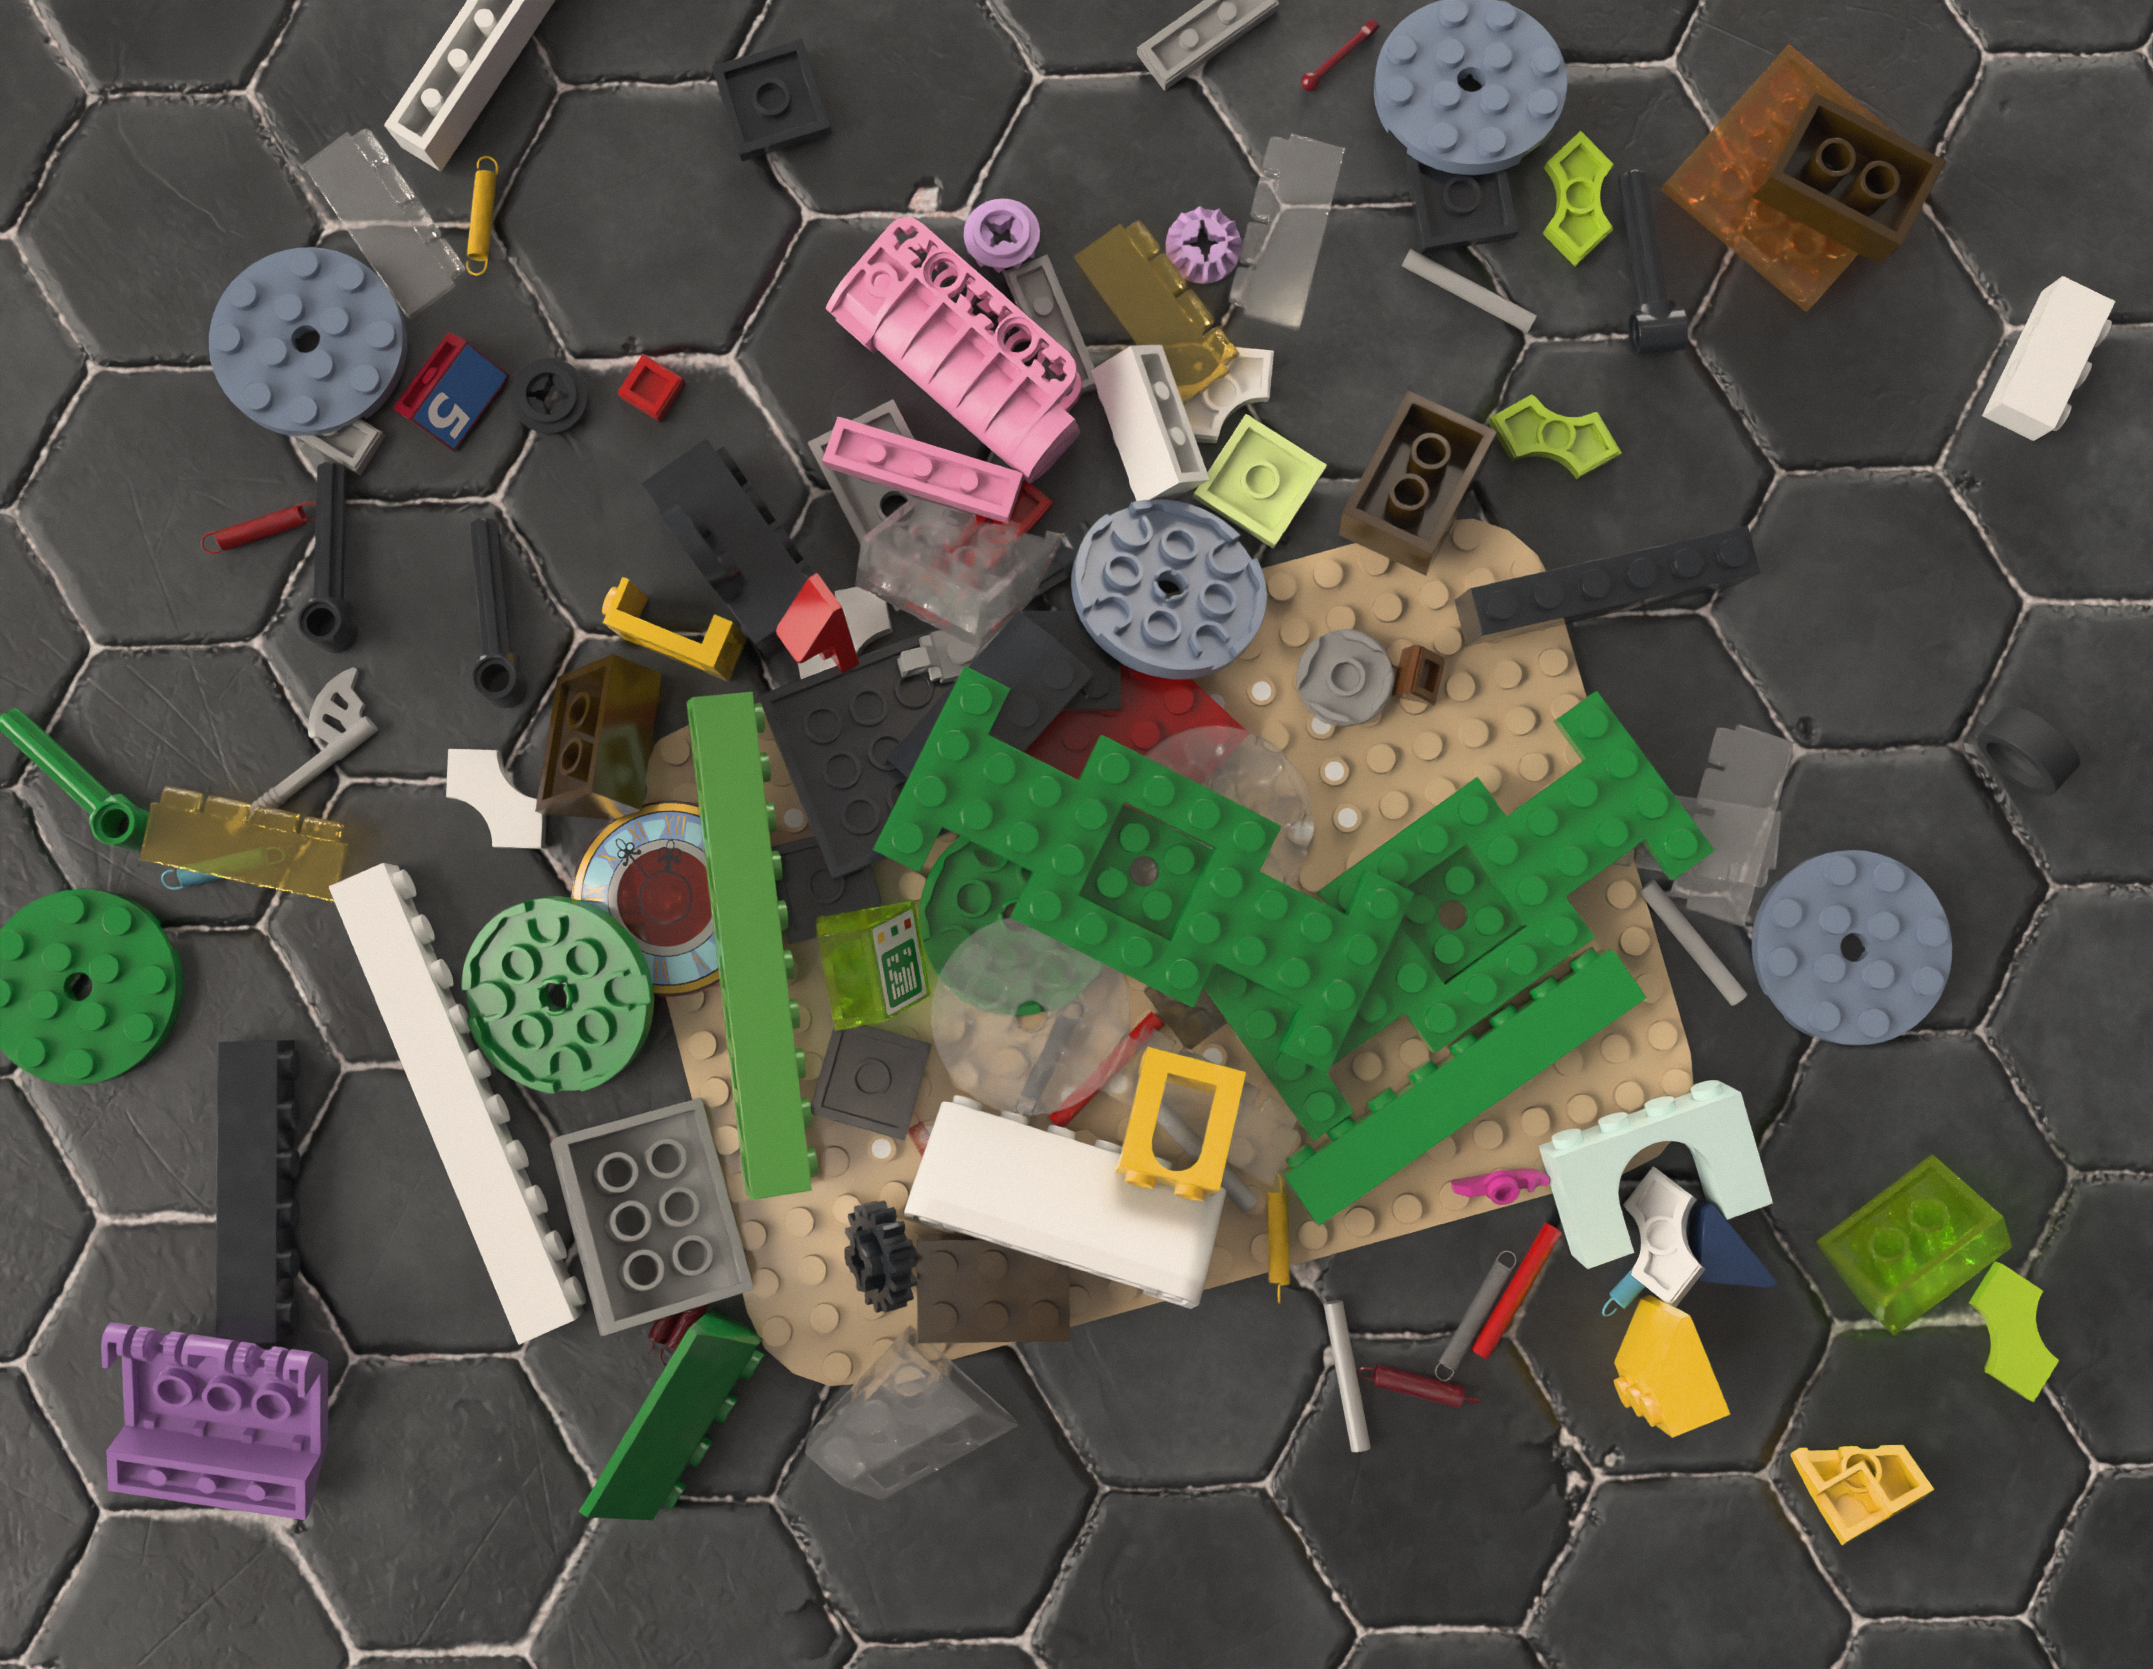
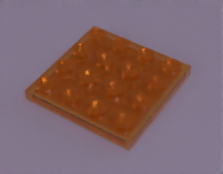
(1730, 163)

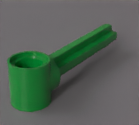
(105, 809)

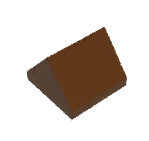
(1418, 675)

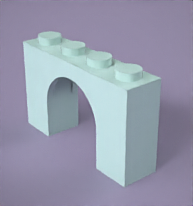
(1590, 1162)

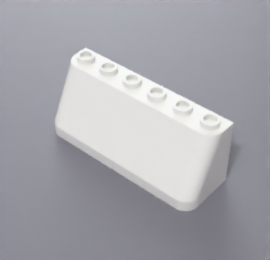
(1061, 1202)

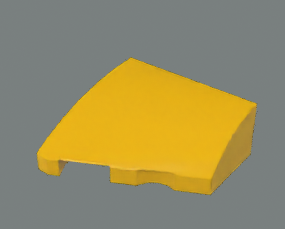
(1860, 1485)

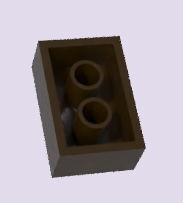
(1849, 179)
(1416, 482)
(988, 1293)

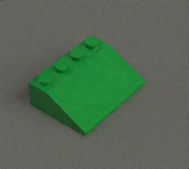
(675, 1420)

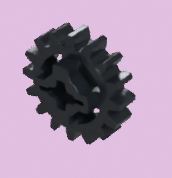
(880, 1256)

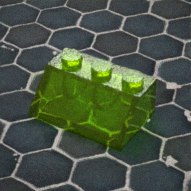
(1915, 1244)

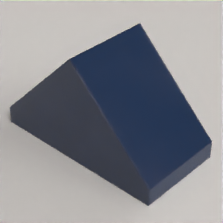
(1723, 1251)

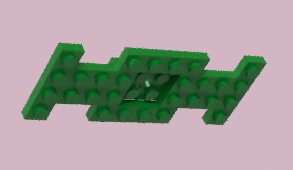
(1504, 878)
(1196, 910)

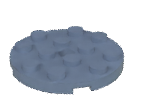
(1461, 129)
(281, 300)
(1128, 612)
(1801, 955)

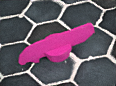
(1501, 1185)

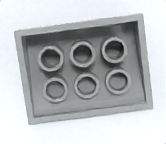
(650, 1216)

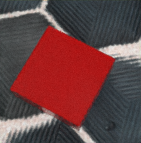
(651, 388)

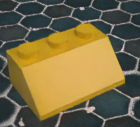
(1667, 1370)

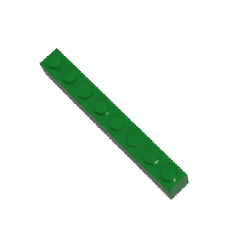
(1462, 1084)

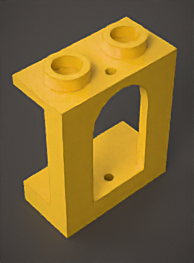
(714, 656)
(1137, 1155)

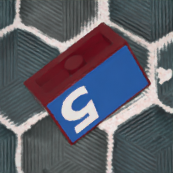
(451, 391)

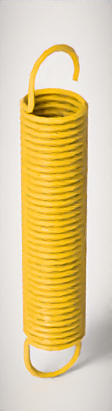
(481, 215)
(1278, 1237)

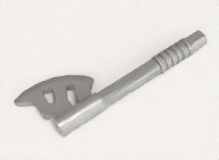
(340, 744)

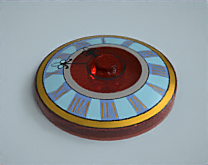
(655, 884)

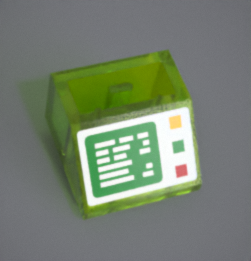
(872, 963)

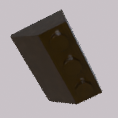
(599, 740)

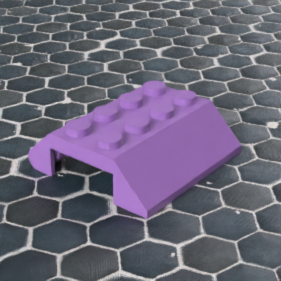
(217, 1421)

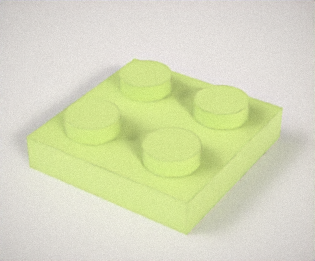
(1259, 481)

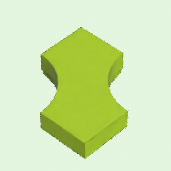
(1578, 217)
(1574, 442)
(2016, 1352)

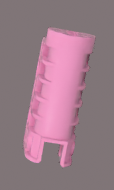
(956, 353)

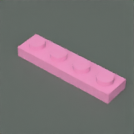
(923, 470)

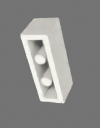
(2050, 359)
(1149, 423)

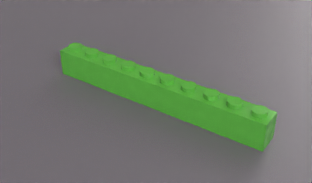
(750, 944)

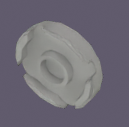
(1344, 678)

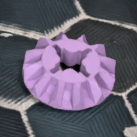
(998, 216)
(1189, 260)

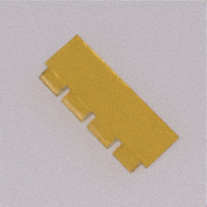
(1145, 305)
(232, 848)

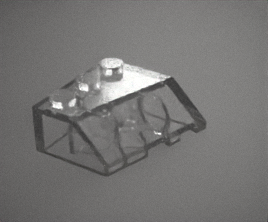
(954, 569)
(904, 1421)

